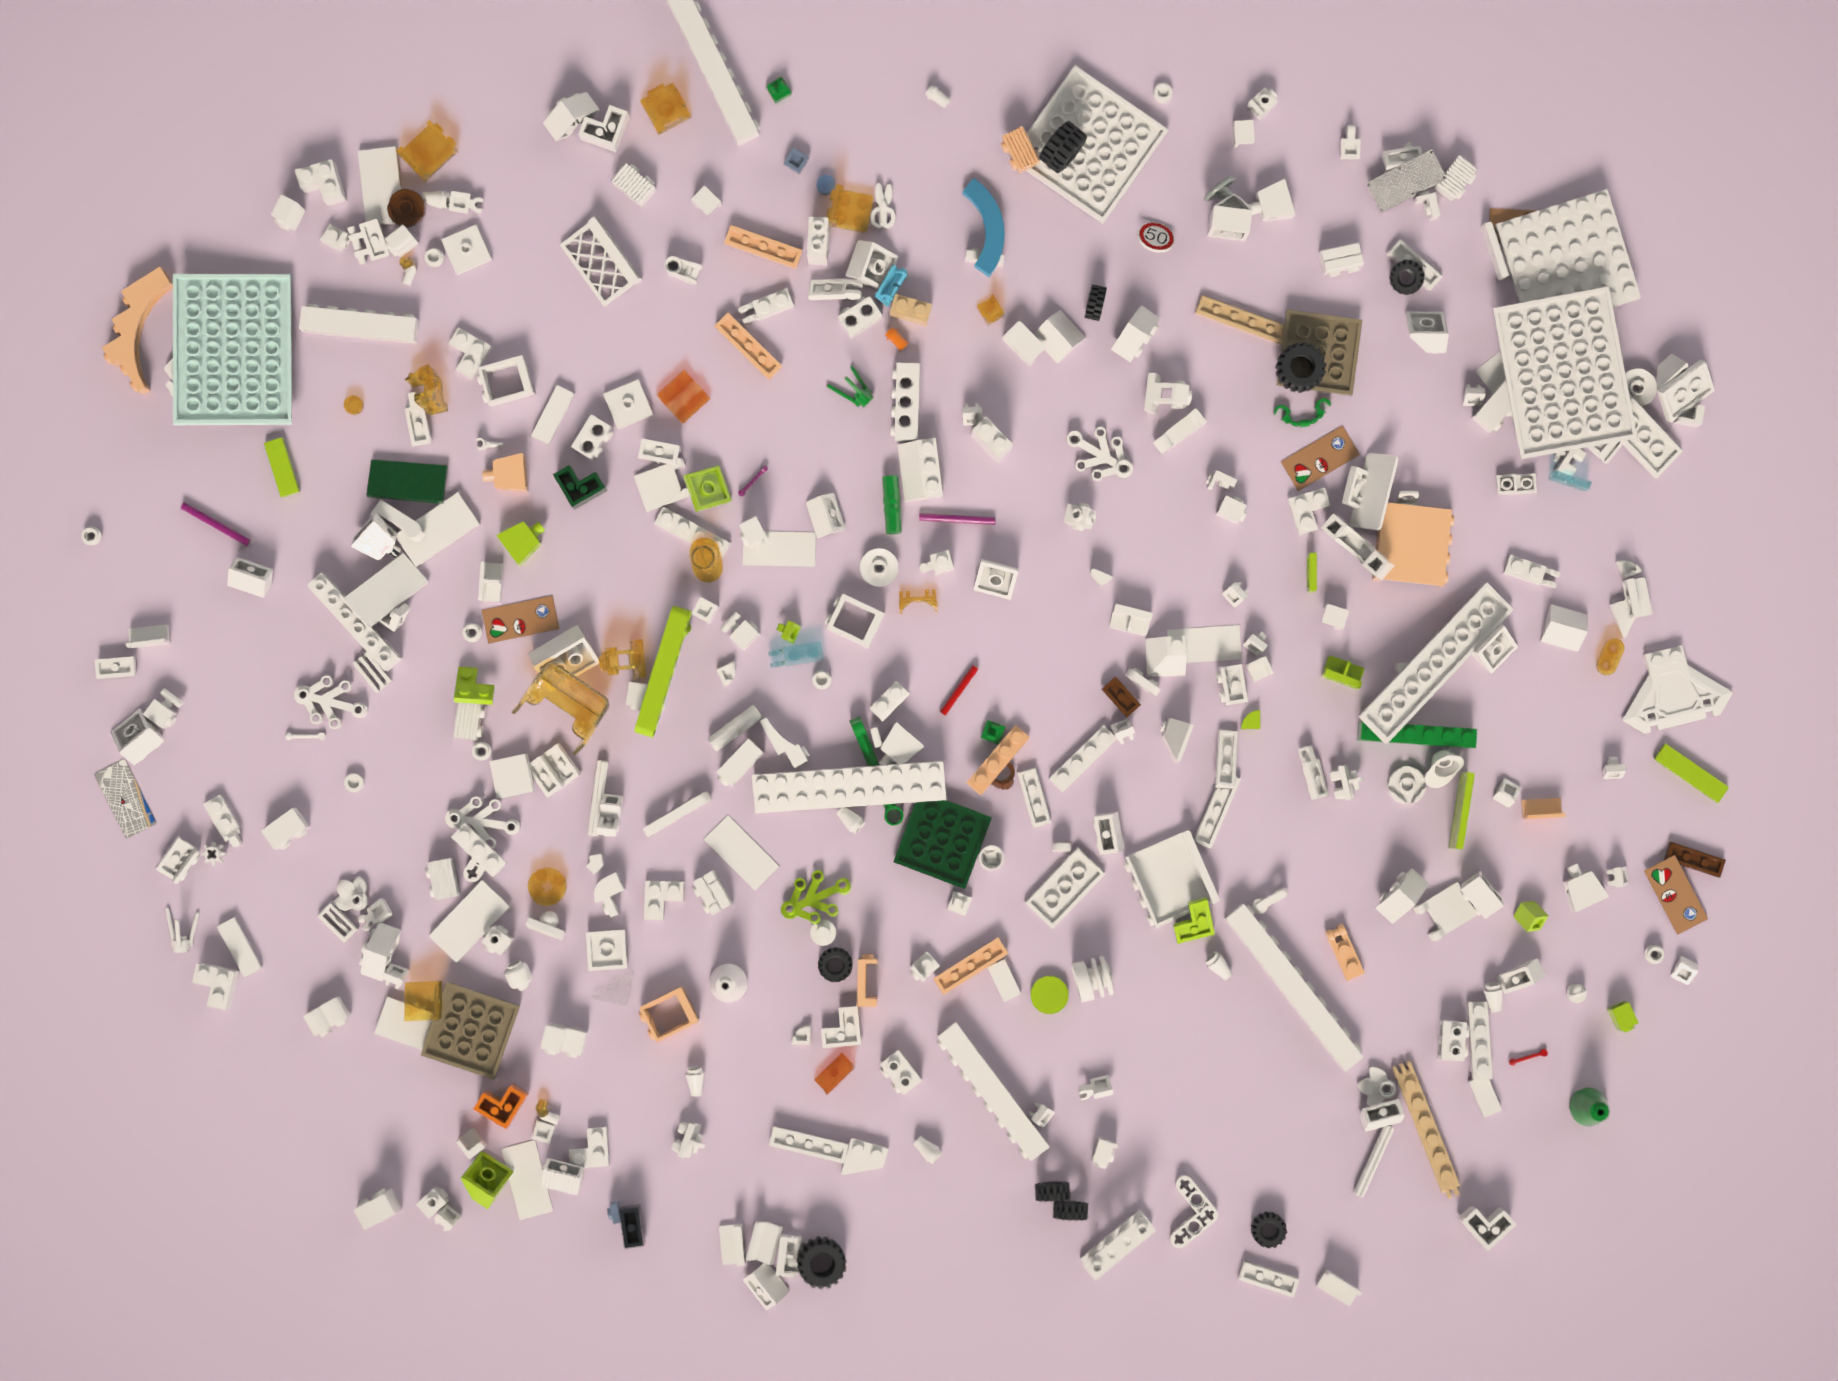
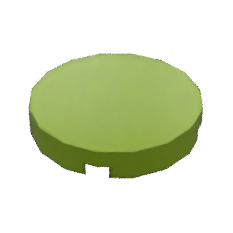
(1049, 994)

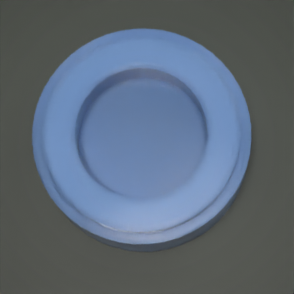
(825, 184)

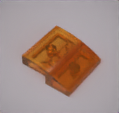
(683, 396)

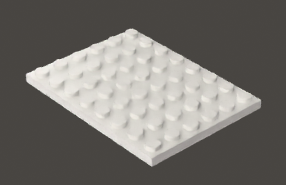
(1564, 373)

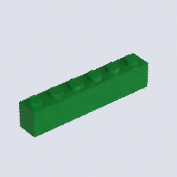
(1425, 735)

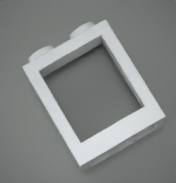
(818, 240)
(524, 374)
(831, 619)
(739, 763)

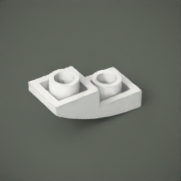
(1516, 484)

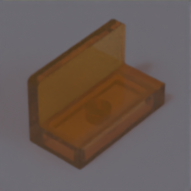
(834, 1073)

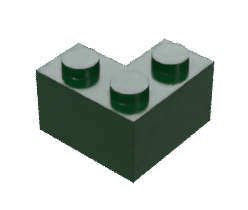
(579, 491)

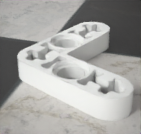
(1198, 1208)

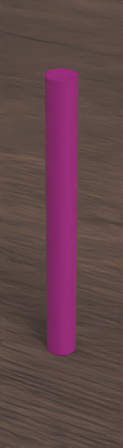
(957, 519)
(215, 524)

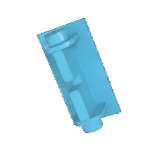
(891, 285)

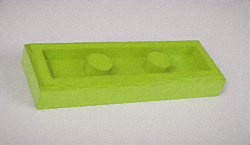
(281, 467)

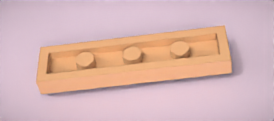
(763, 247)
(748, 346)
(998, 760)
(970, 966)

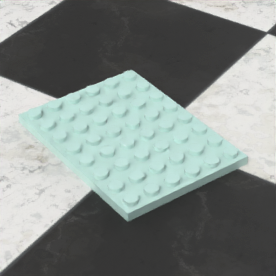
(232, 349)

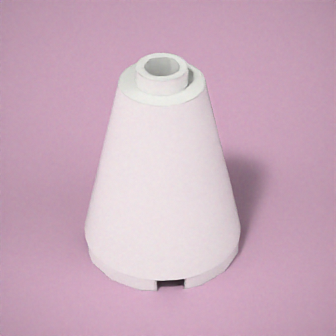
(734, 977)

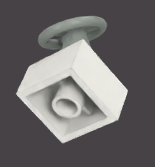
(1231, 215)

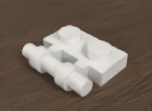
(373, 238)

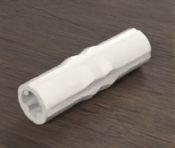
(735, 728)

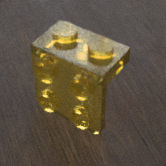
(849, 210)

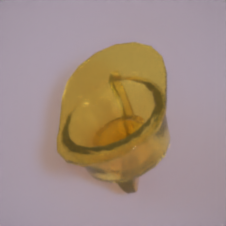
(706, 560)

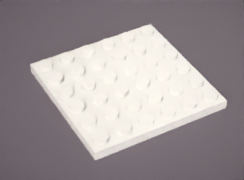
(1115, 148)
(1568, 251)

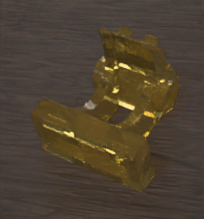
(432, 390)
(610, 663)

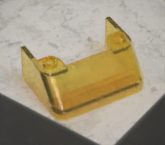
(571, 696)

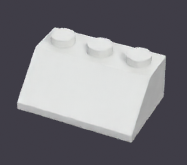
(920, 470)
(568, 650)

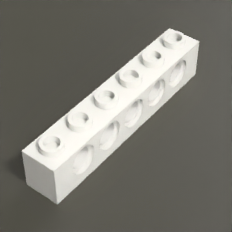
(369, 638)

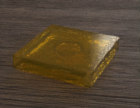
(423, 1001)

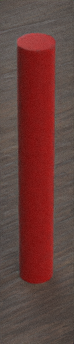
(959, 689)

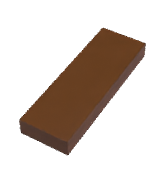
(1696, 859)

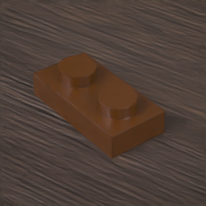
(1121, 697)

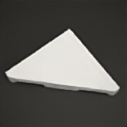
(1621, 617)

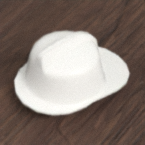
(1444, 767)

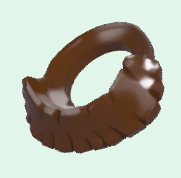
(1006, 783)

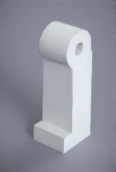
(1180, 431)
(400, 520)

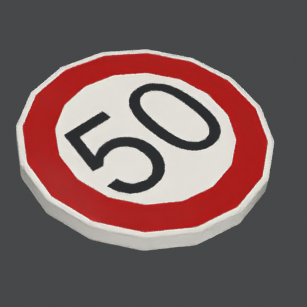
(1156, 237)

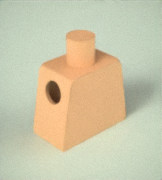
(508, 473)

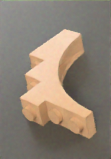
(140, 298)

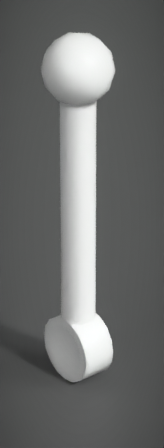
(321, 736)

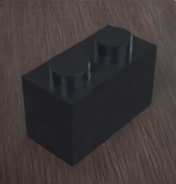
(632, 1226)

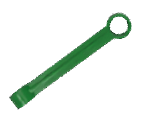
(871, 759)

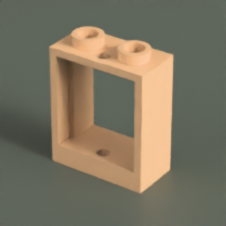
(686, 1005)

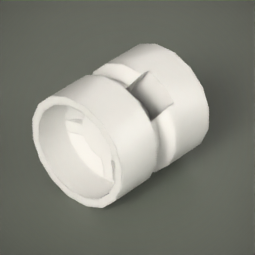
(991, 857)

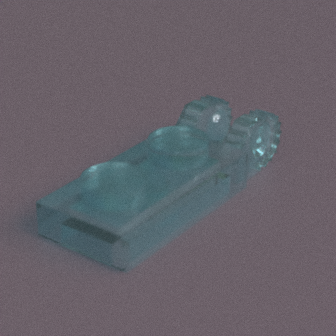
(798, 654)

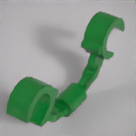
(1306, 422)

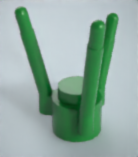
(862, 396)

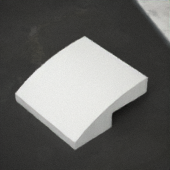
(553, 770)

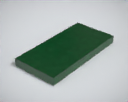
(407, 481)

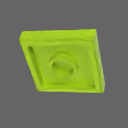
(707, 488)

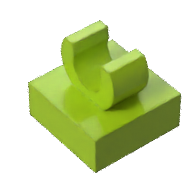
(789, 631)

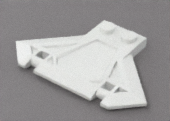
(1674, 693)

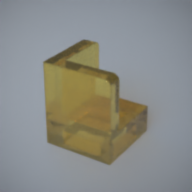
(990, 310)

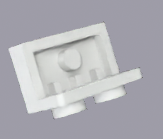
(1232, 685)
(178, 860)

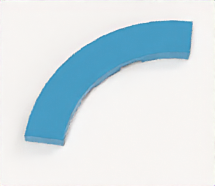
(993, 225)

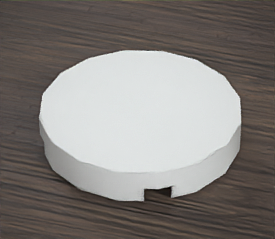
(1406, 785)

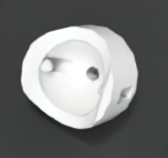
(823, 933)

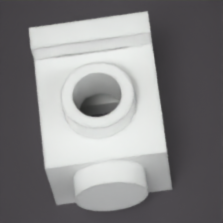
(1259, 108)
(1103, 1152)

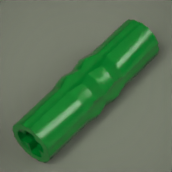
(892, 506)

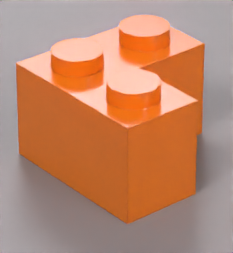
(502, 1110)

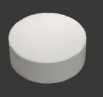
(1162, 92)
(354, 782)
(1061, 847)

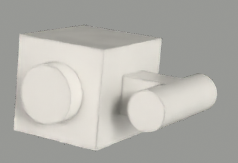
(940, 563)
(743, 634)
(161, 712)

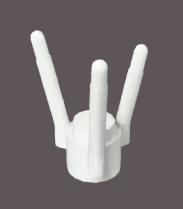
(180, 943)

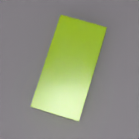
(1461, 810)

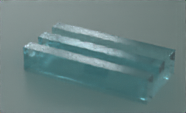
(1570, 480)

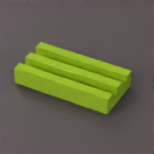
(1312, 572)

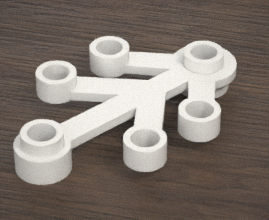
(1102, 456)
(327, 701)
(478, 820)

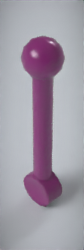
(741, 492)

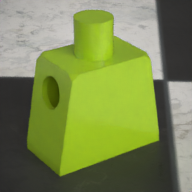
(521, 541)

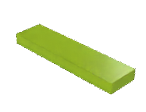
(1691, 773)

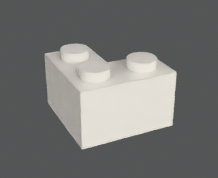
(569, 114)
(605, 134)
(322, 177)
(1137, 331)
(1402, 895)
(379, 950)
(222, 984)
(565, 1039)
(379, 1208)
(1487, 1230)

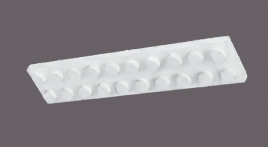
(1435, 663)
(849, 787)

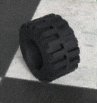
(1063, 146)
(1312, 356)
(825, 1278)

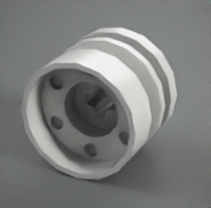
(1092, 978)

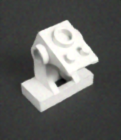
(1180, 396)

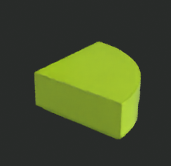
(1251, 721)

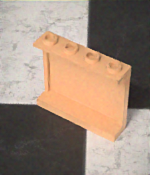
(1416, 543)

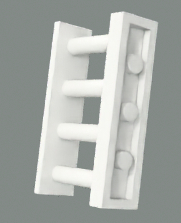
(1117, 1244)

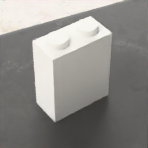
(991, 439)

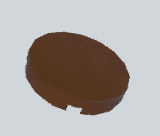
(406, 208)

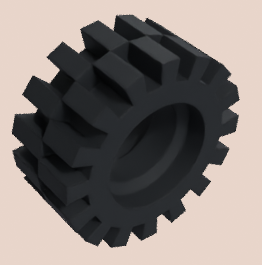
(1407, 265)
(1095, 302)
(827, 973)
(1052, 1191)
(1070, 1210)
(1277, 1238)

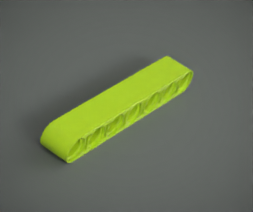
(662, 671)

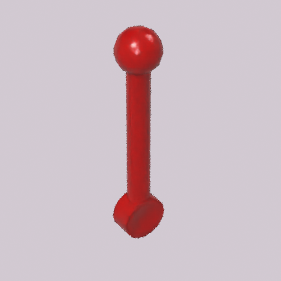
(1543, 1052)

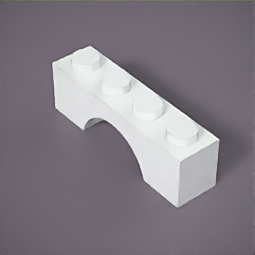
(1358, 546)

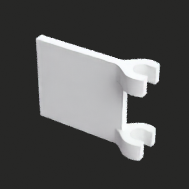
(661, 486)
(1447, 910)

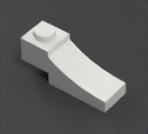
(795, 753)

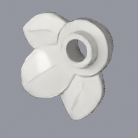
(349, 892)
(1374, 1087)

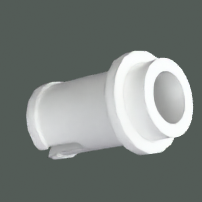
(938, 96)

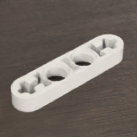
(677, 814)

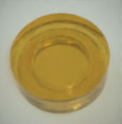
(353, 405)

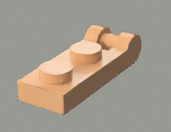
(1344, 953)

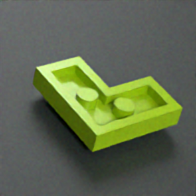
(469, 691)
(1198, 926)

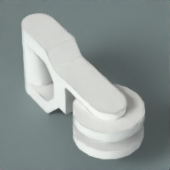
(1260, 904)

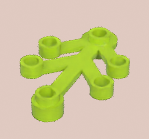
(812, 898)

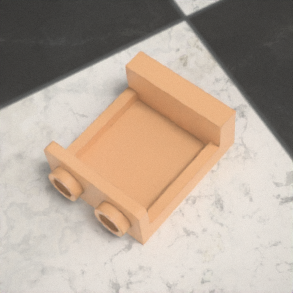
(862, 999)

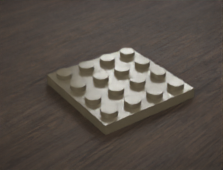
(1338, 342)
(471, 1030)

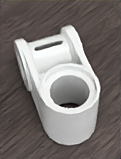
(684, 270)

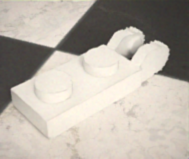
(834, 289)
(767, 306)
(1529, 571)

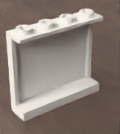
(1170, 877)

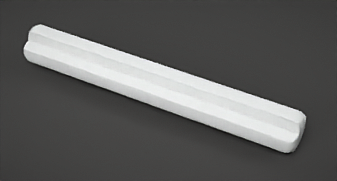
(598, 792)
(1373, 1161)

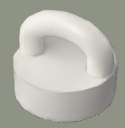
(1576, 993)

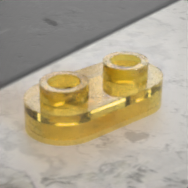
(1610, 657)

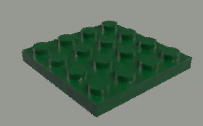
(943, 841)

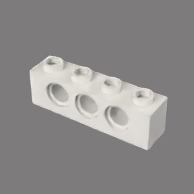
(911, 372)

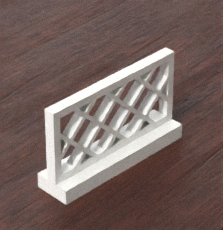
(613, 251)

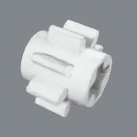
(219, 853)

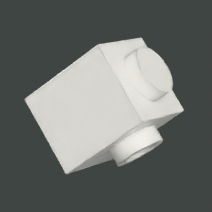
(1232, 509)
(433, 1201)

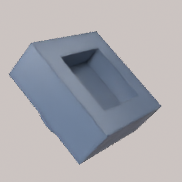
(796, 161)
(613, 1212)

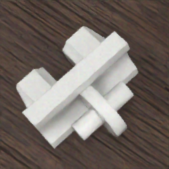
(1564, 465)
(1342, 774)
(691, 1140)

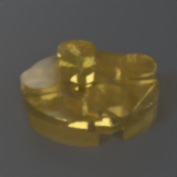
(538, 892)

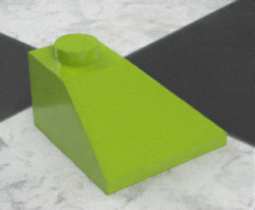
(485, 1179)

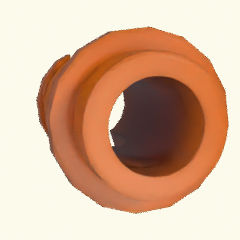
(896, 339)

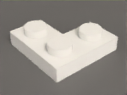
(474, 350)
(1303, 507)
(656, 893)
(848, 1032)
(597, 1151)

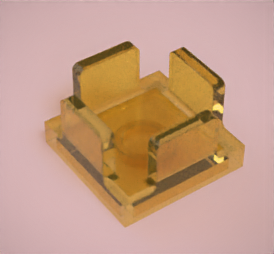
(665, 107)

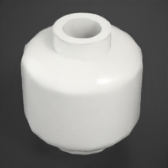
(518, 975)

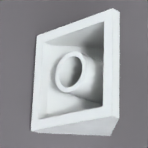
(1059, 336)
(996, 579)
(1565, 628)
(1495, 649)

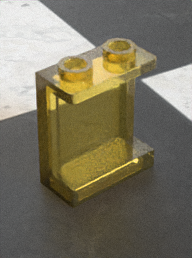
(428, 151)

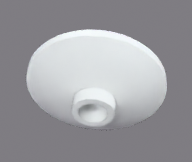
(1646, 384)
(879, 557)

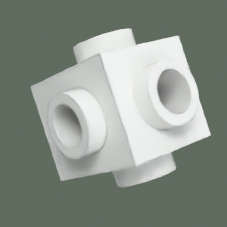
(1080, 516)
(503, 943)

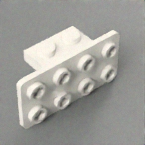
(1369, 490)

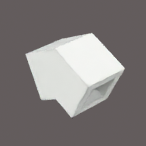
(596, 863)

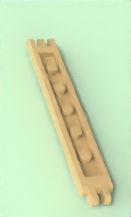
(1426, 1129)

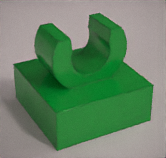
(778, 90)
(993, 732)

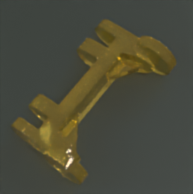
(931, 600)

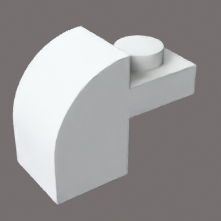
(610, 815)
(605, 890)

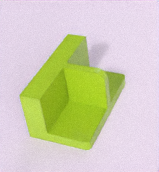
(1343, 672)

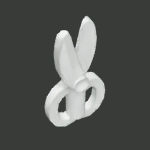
(883, 203)

